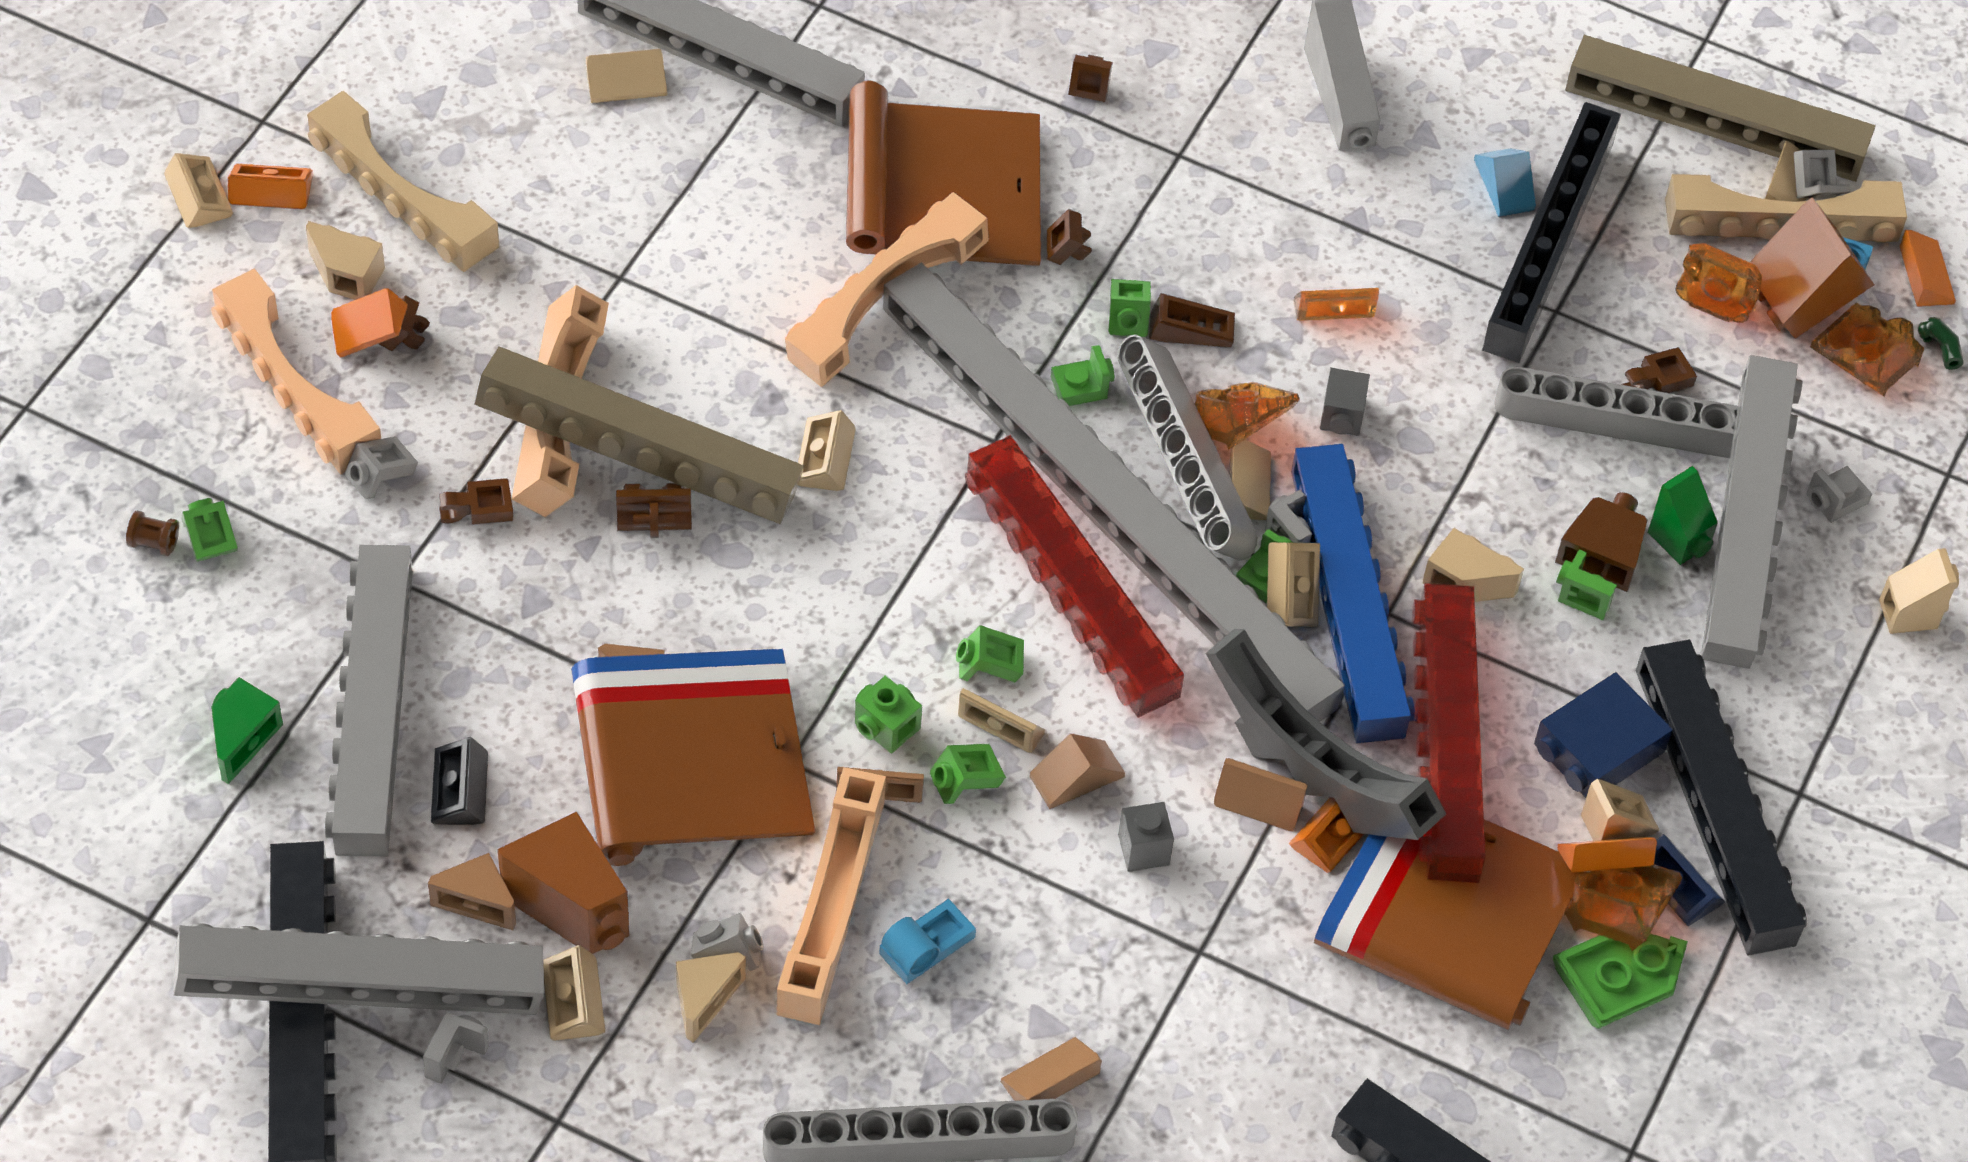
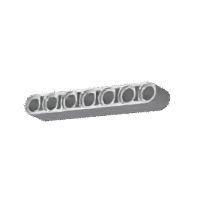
(1616, 411)
(1187, 448)
(938, 1121)

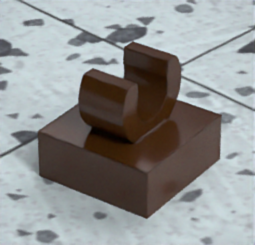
(1090, 77)
(1066, 238)
(410, 322)

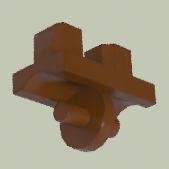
(653, 508)

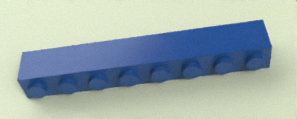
(1352, 597)

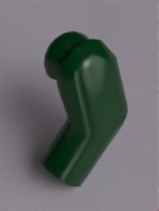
(1946, 338)

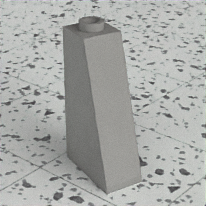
(1342, 73)

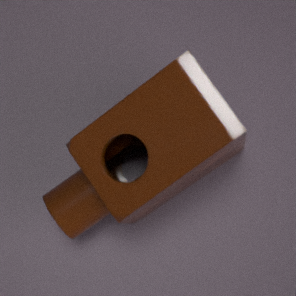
(1610, 536)

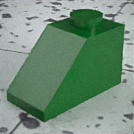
(1684, 517)
(242, 725)

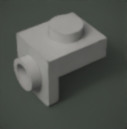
(1817, 175)
(728, 937)

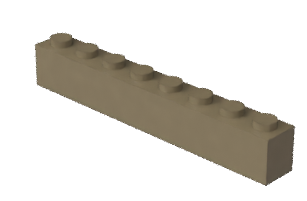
(1714, 105)
(638, 434)

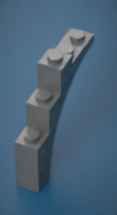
(1279, 727)

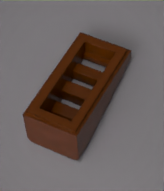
(1168, 327)

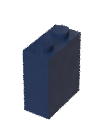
(1602, 735)

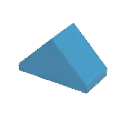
(1508, 180)

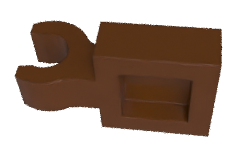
(1664, 371)
(484, 501)

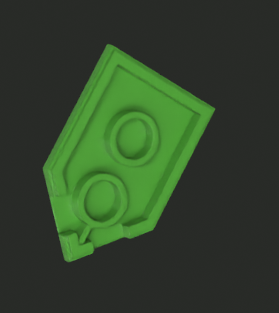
(1615, 981)

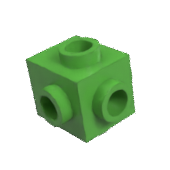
(887, 713)

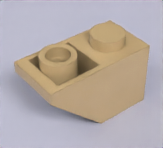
(344, 260)
(1467, 562)
(1919, 593)

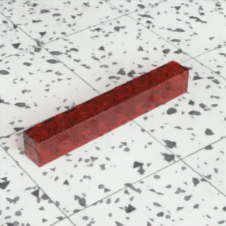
(1074, 577)
(1450, 730)

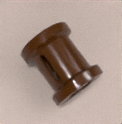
(152, 533)

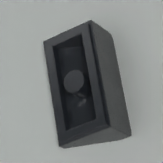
(459, 783)

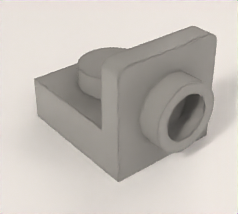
(378, 462)
(1837, 493)
(1286, 518)
(449, 1043)

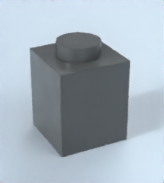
(1344, 401)
(1146, 836)

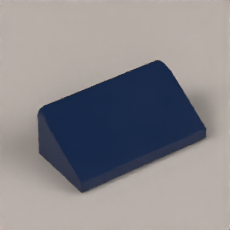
(1694, 894)

